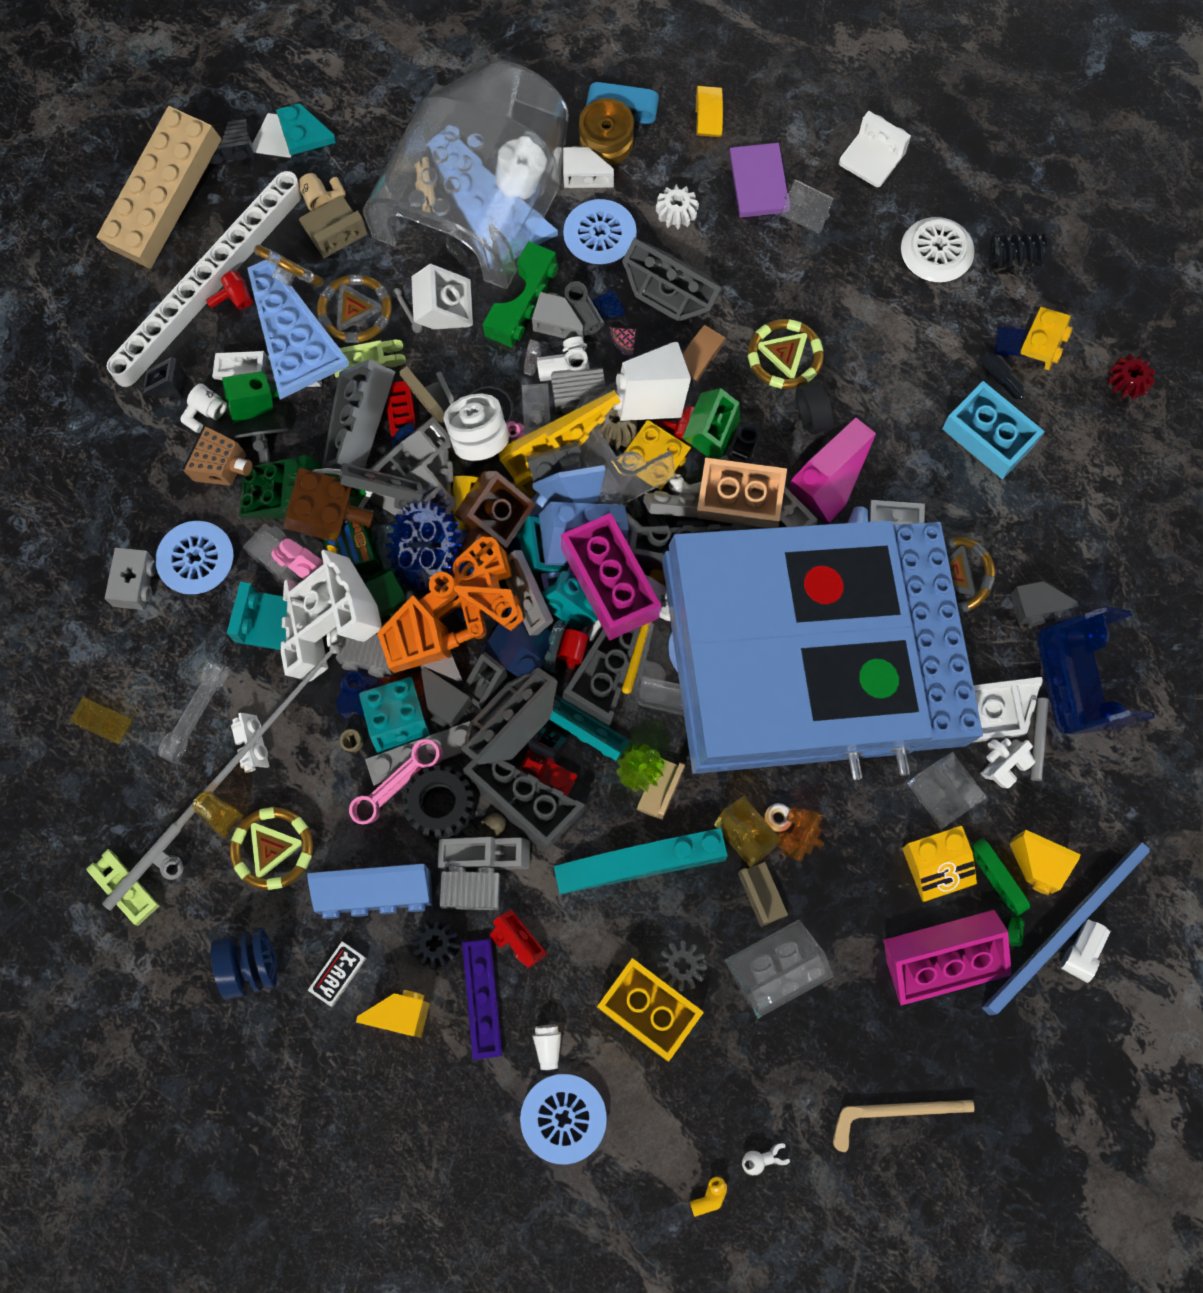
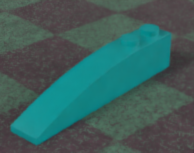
(642, 861)

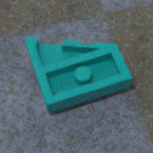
(302, 129)

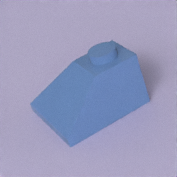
(573, 485)

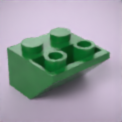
(713, 423)

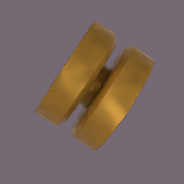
(607, 129)

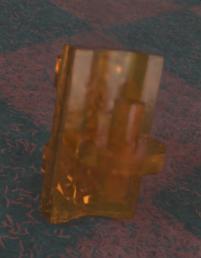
(804, 834)

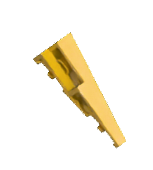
(563, 431)

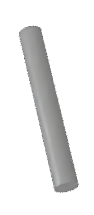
(1039, 739)

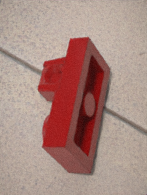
(548, 773)
(512, 930)

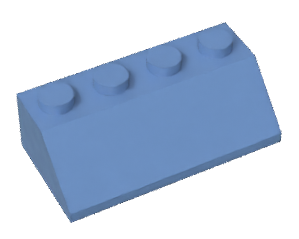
(370, 890)

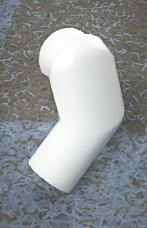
(679, 486)

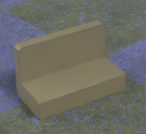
(762, 894)

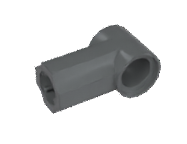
(583, 308)

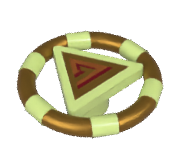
(785, 353)
(271, 848)

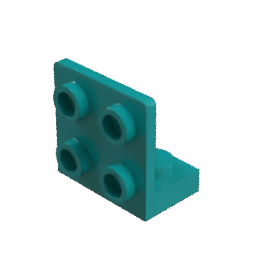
(257, 618)
(393, 715)

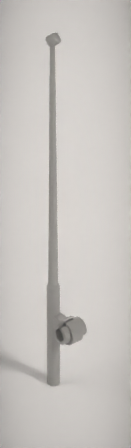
(156, 853)

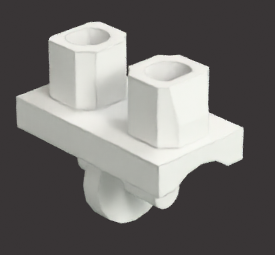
(1004, 757)

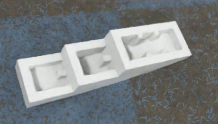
(245, 362)

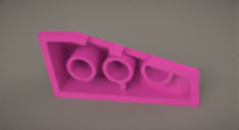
(832, 473)

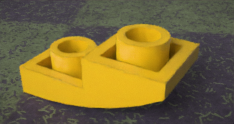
(709, 111)

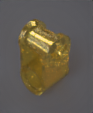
(216, 812)

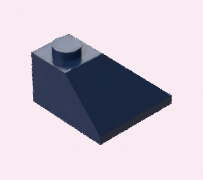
(517, 649)

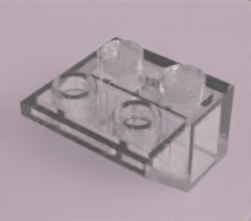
(946, 790)

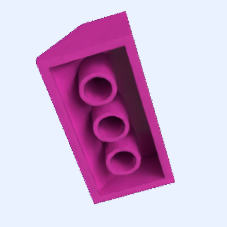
(948, 957)

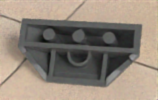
(668, 282)
(511, 718)

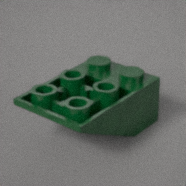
(270, 487)

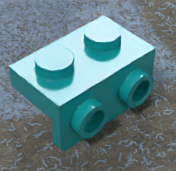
(569, 602)

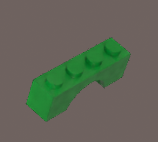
(507, 320)

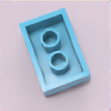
(992, 430)

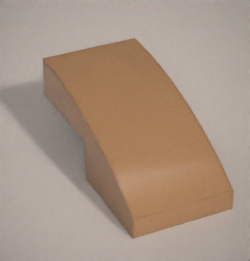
(702, 350)

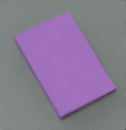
(758, 179)

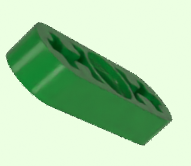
(999, 877)

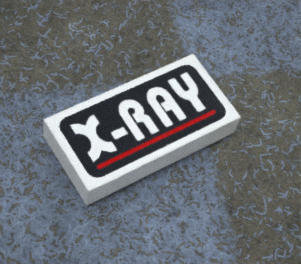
(337, 974)

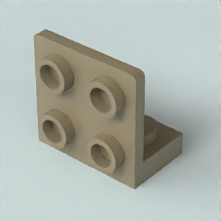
(333, 226)

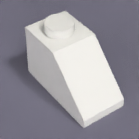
(585, 169)

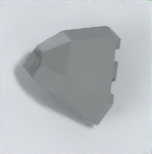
(422, 459)

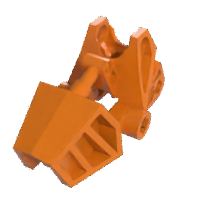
(416, 631)

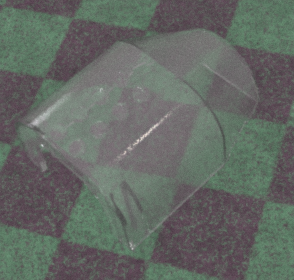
(477, 165)

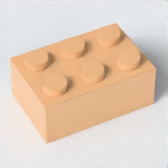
(741, 493)

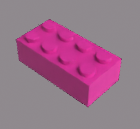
(610, 576)

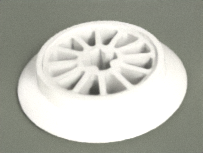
(930, 270)

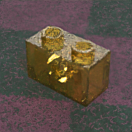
(747, 831)

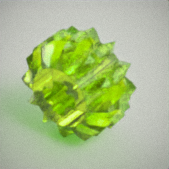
(640, 767)

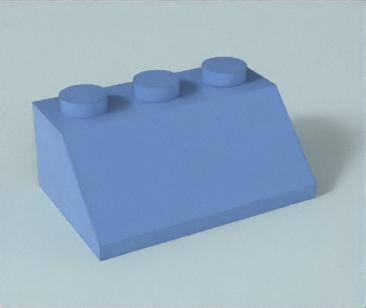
(565, 516)

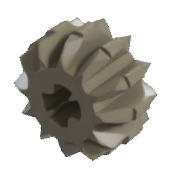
(617, 431)

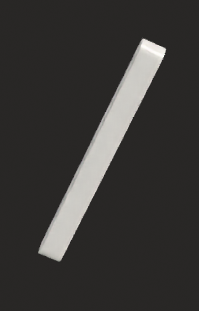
(194, 282)

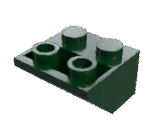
(385, 592)

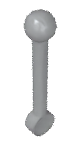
(417, 328)

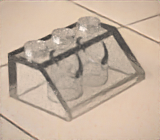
(779, 968)

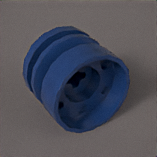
(237, 965)

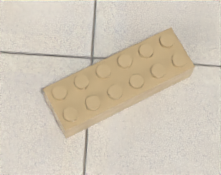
(159, 187)

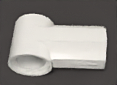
(561, 363)
(1083, 956)

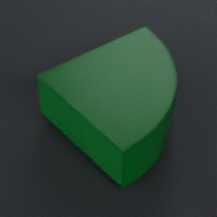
(1016, 931)

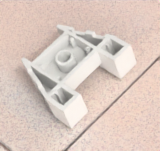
(317, 605)

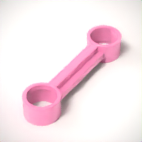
(395, 782)

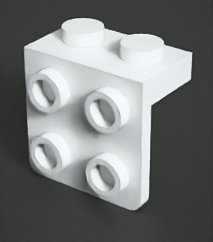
(875, 150)

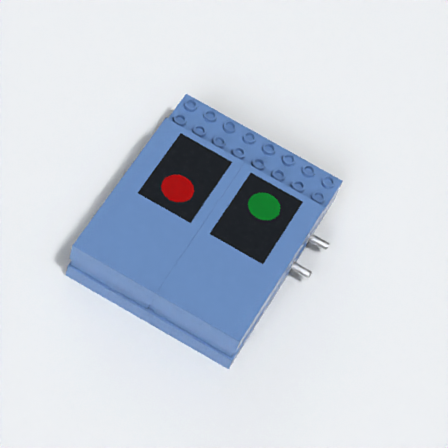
(818, 645)

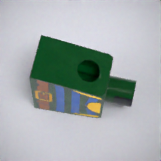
(357, 544)

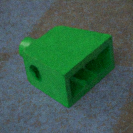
(248, 395)

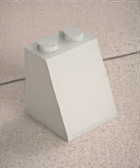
(653, 385)

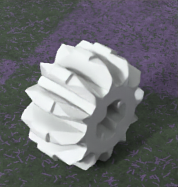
(677, 207)

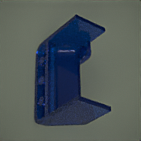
(1074, 676)

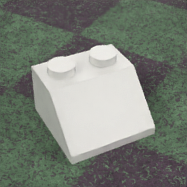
(441, 299)

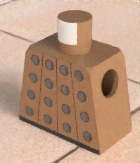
(216, 459)

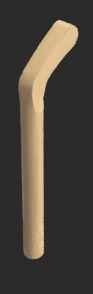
(850, 1113)

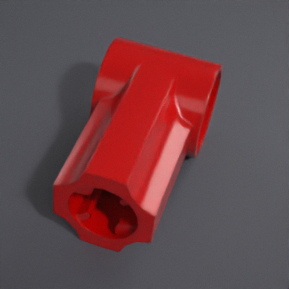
(573, 648)

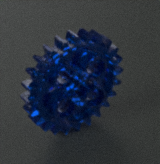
(424, 524)

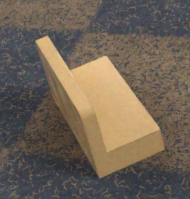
(658, 798)

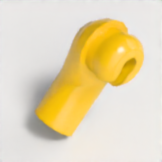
(713, 1197)

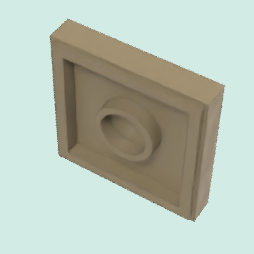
(423, 395)

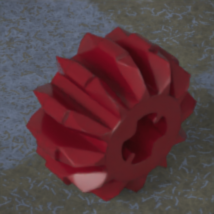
(1131, 376)

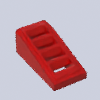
(400, 393)

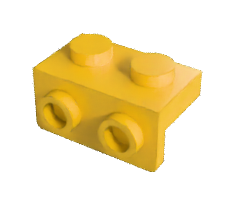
(1046, 336)

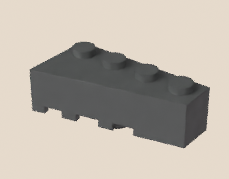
(356, 413)

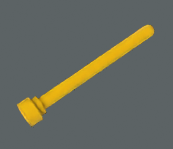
(633, 667)

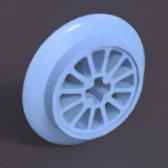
(593, 210)
(174, 541)
(532, 1131)

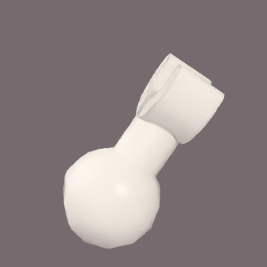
(758, 1161)

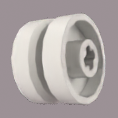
(476, 427)

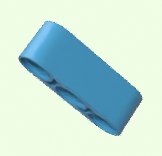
(640, 101)

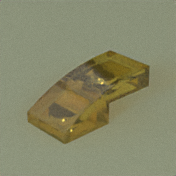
(100, 720)

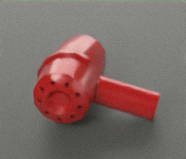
(235, 289)
(677, 427)

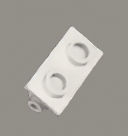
(243, 730)

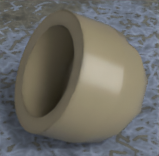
(347, 742)
(494, 824)

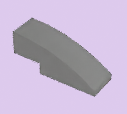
(484, 852)

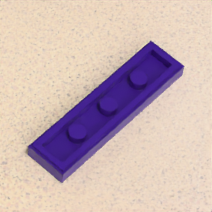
(482, 999)

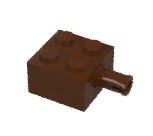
(321, 506)
(493, 510)

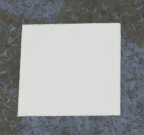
(270, 138)

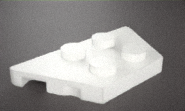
(1006, 707)

